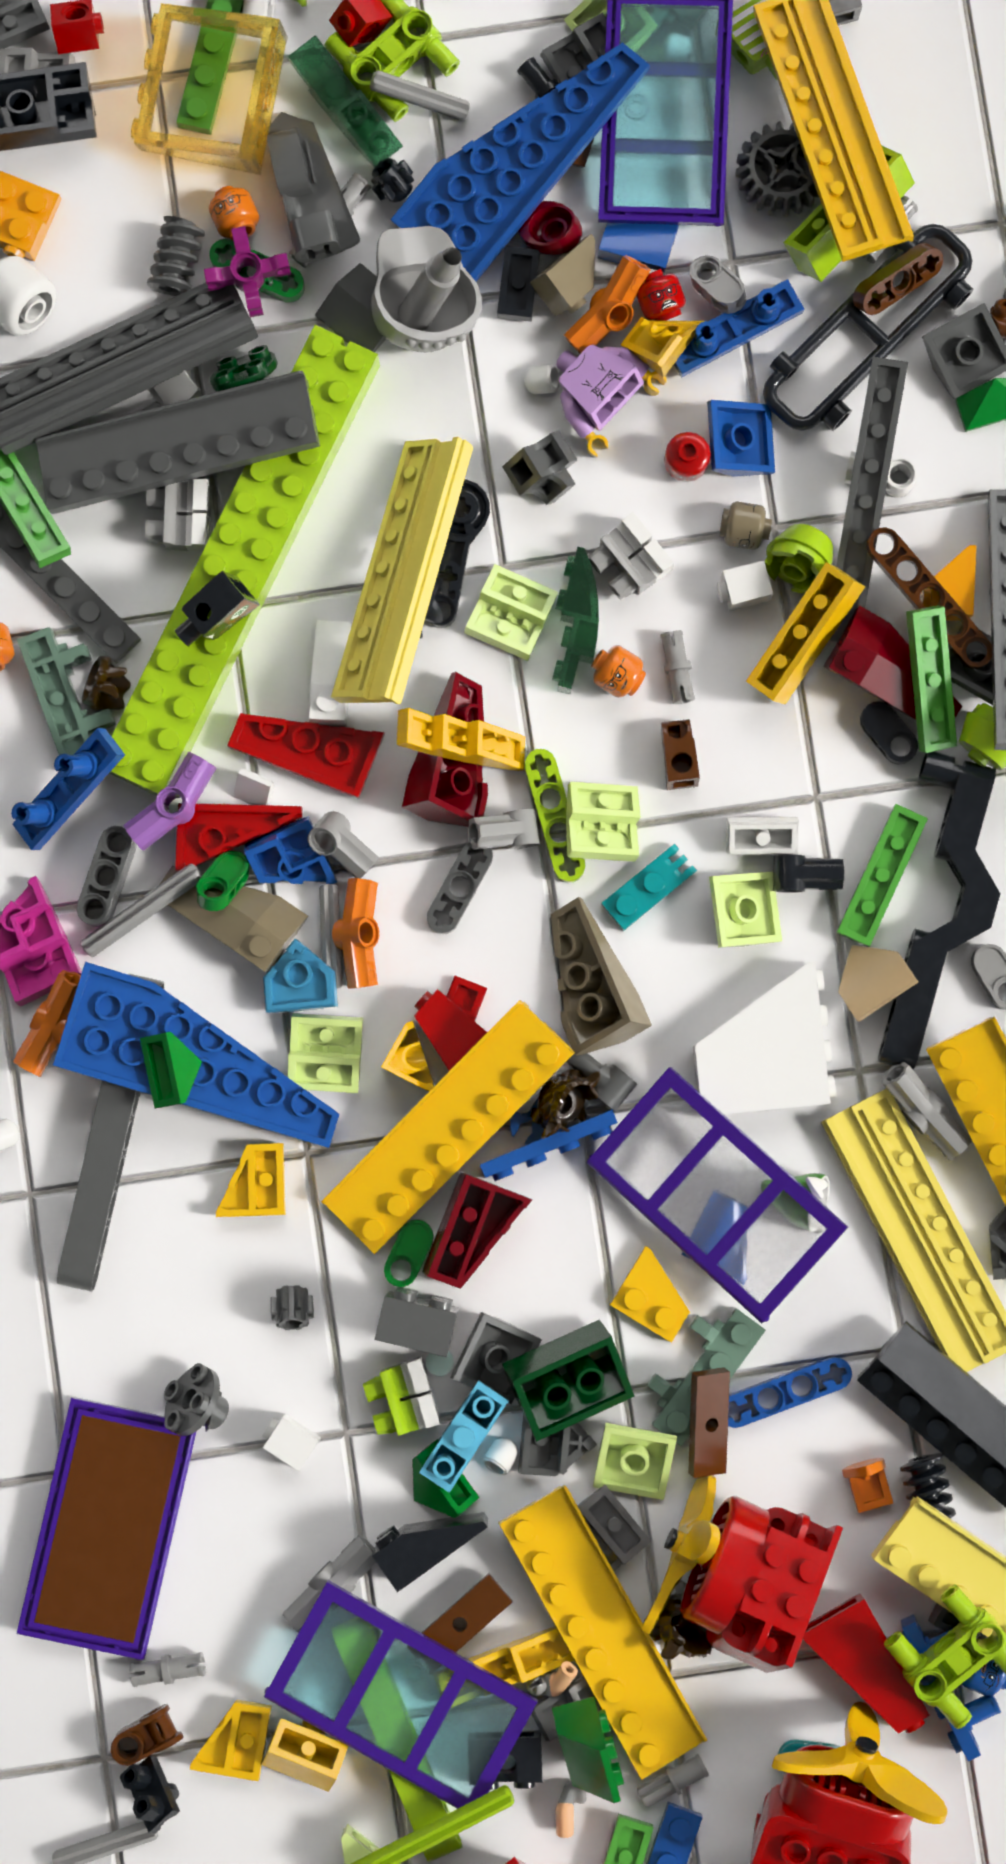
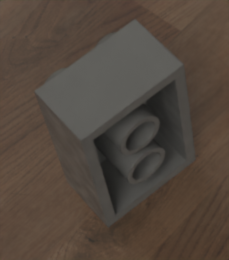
(417, 1321)

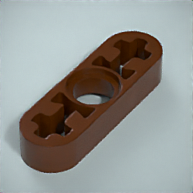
(870, 293)

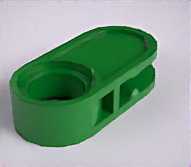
(227, 874)
(411, 1245)

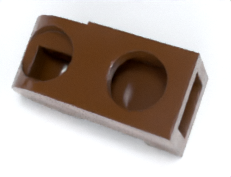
(679, 755)

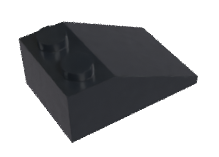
(421, 1545)

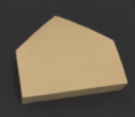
(873, 979)

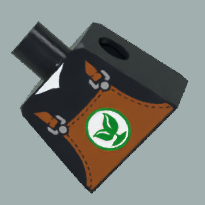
(228, 602)

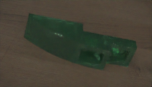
(344, 103)
(581, 609)

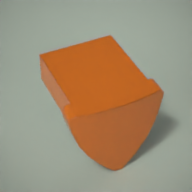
(868, 1484)

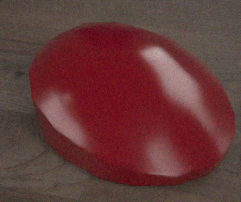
(551, 229)

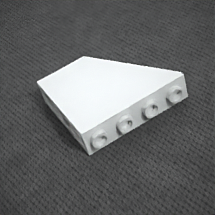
(770, 1051)

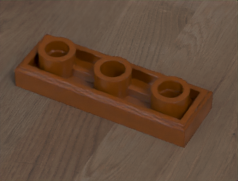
(709, 1422)
(476, 1606)

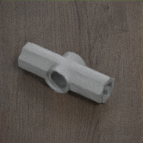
(343, 1571)

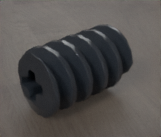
(928, 1483)

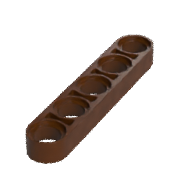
(924, 580)

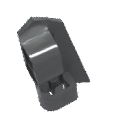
(310, 193)

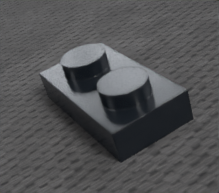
(516, 292)

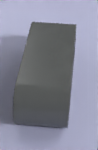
(102, 859)

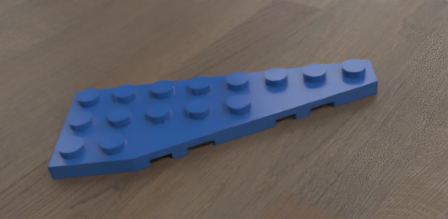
(504, 175)
(233, 1082)

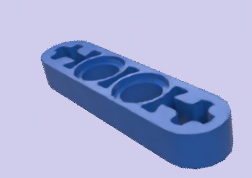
(786, 1396)

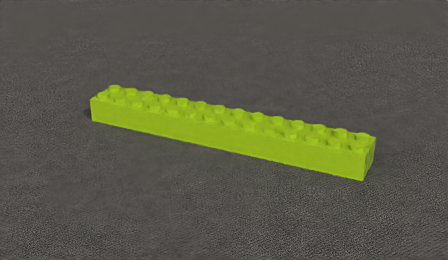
(252, 545)

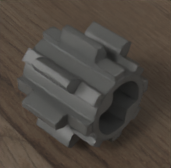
(292, 1307)

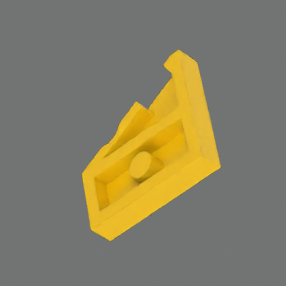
(651, 1297)

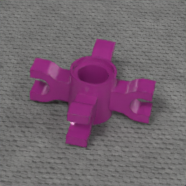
(224, 276)

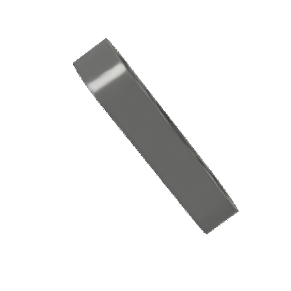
(439, 905)

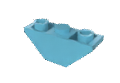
(463, 1436)

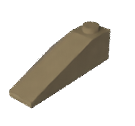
(252, 924)
(596, 991)

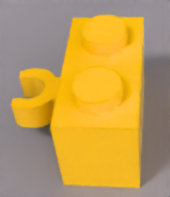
(305, 1754)

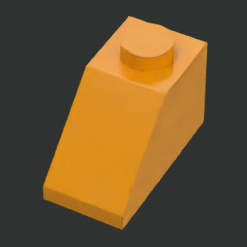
(958, 581)

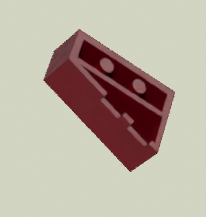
(470, 1228)

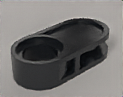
(884, 725)

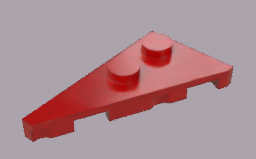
(227, 827)

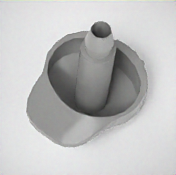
(424, 289)

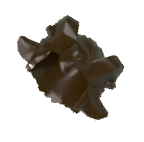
(564, 1100)
(678, 1633)

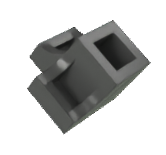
(542, 468)

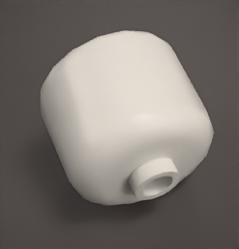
(24, 296)

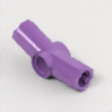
(156, 819)

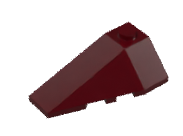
(877, 661)
(444, 787)

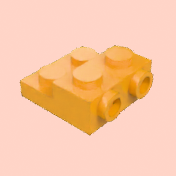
(24, 215)

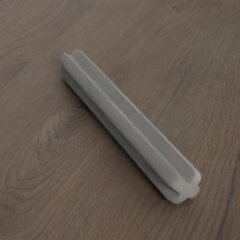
(141, 910)

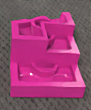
(33, 945)

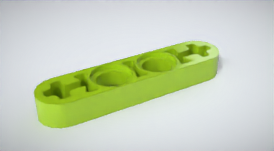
(549, 817)

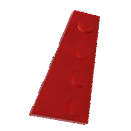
(320, 753)

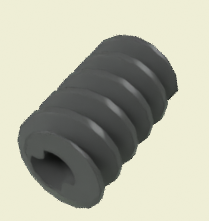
(174, 255)

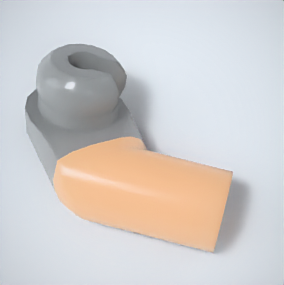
(553, 1683)
(565, 1810)

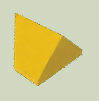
(660, 342)
(408, 1059)

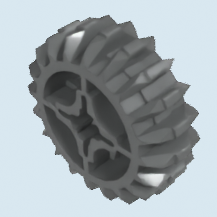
(770, 161)

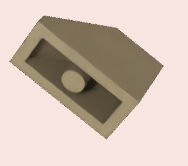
(568, 278)

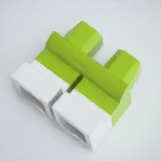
(407, 1413)

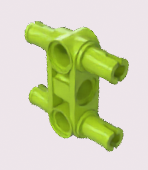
(394, 53)
(952, 1657)

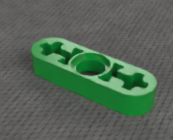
(276, 289)

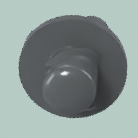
(195, 1402)

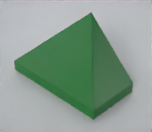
(983, 405)
(169, 1068)
(434, 1496)

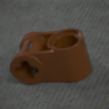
(151, 1732)

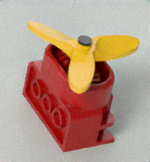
(749, 1575)
(843, 1803)

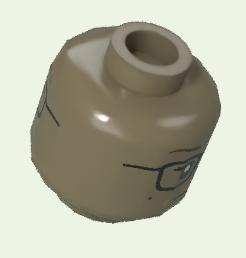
(745, 525)

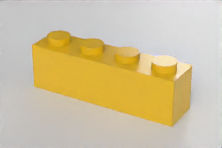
(805, 633)

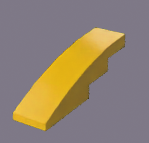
(461, 740)
(525, 1657)

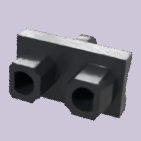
(152, 1793)

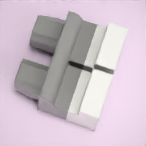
(185, 515)
(634, 555)

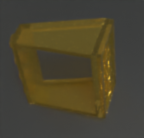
(251, 152)

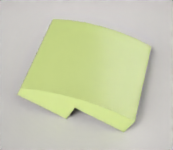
(511, 612)
(602, 821)
(325, 1052)

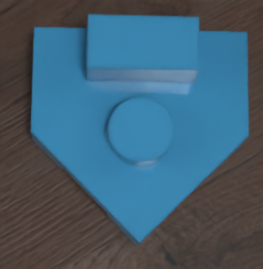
(299, 982)

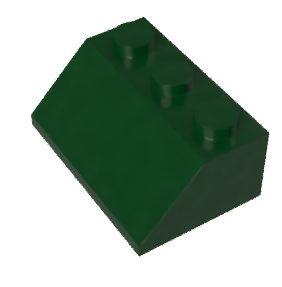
(568, 1380)

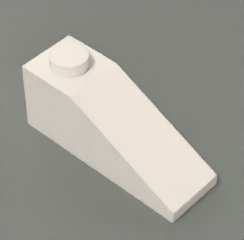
(327, 657)

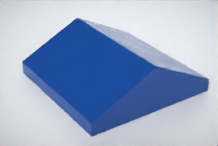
(741, 438)

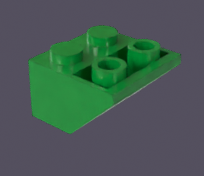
(587, 1749)

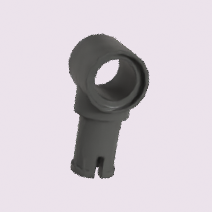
(613, 1083)

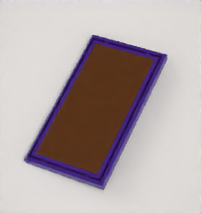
(106, 1530)

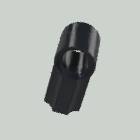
(796, 873)

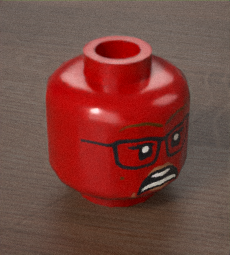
(661, 296)
(687, 456)

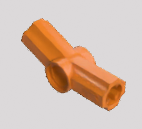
(609, 306)
(358, 933)
(48, 1025)

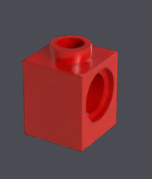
(360, 20)
(76, 26)

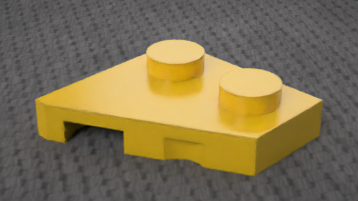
(257, 1183)
(237, 1743)

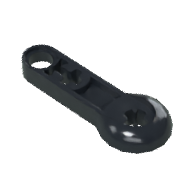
(457, 547)

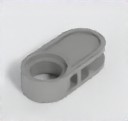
(722, 290)
(990, 968)

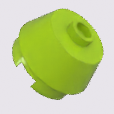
(798, 556)
(978, 738)

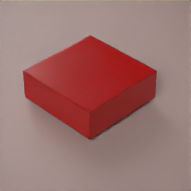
(467, 995)

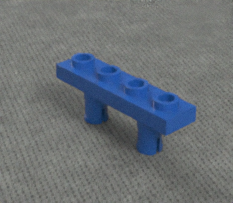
(730, 331)
(67, 789)
(980, 1708)

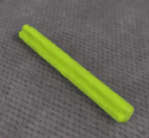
(442, 1828)

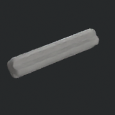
(419, 95)
(328, 916)
(104, 1845)

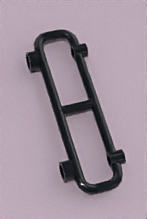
(832, 409)

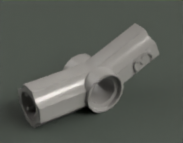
(926, 1110)

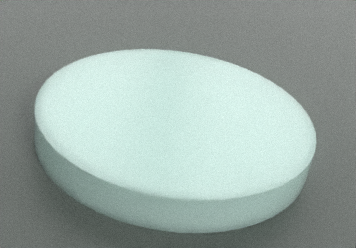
(438, 1364)

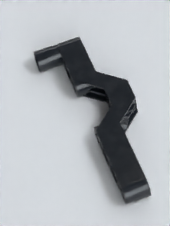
(973, 912)

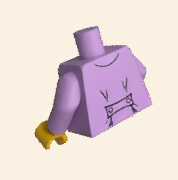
(599, 386)

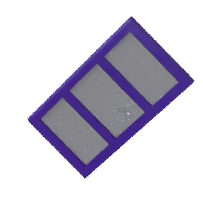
(716, 1195)

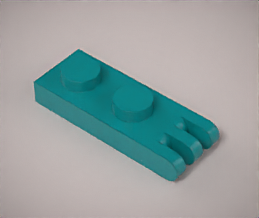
(647, 888)

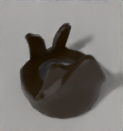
(105, 686)

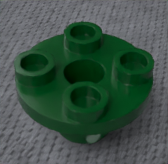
(243, 370)

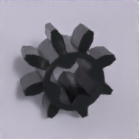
(392, 180)

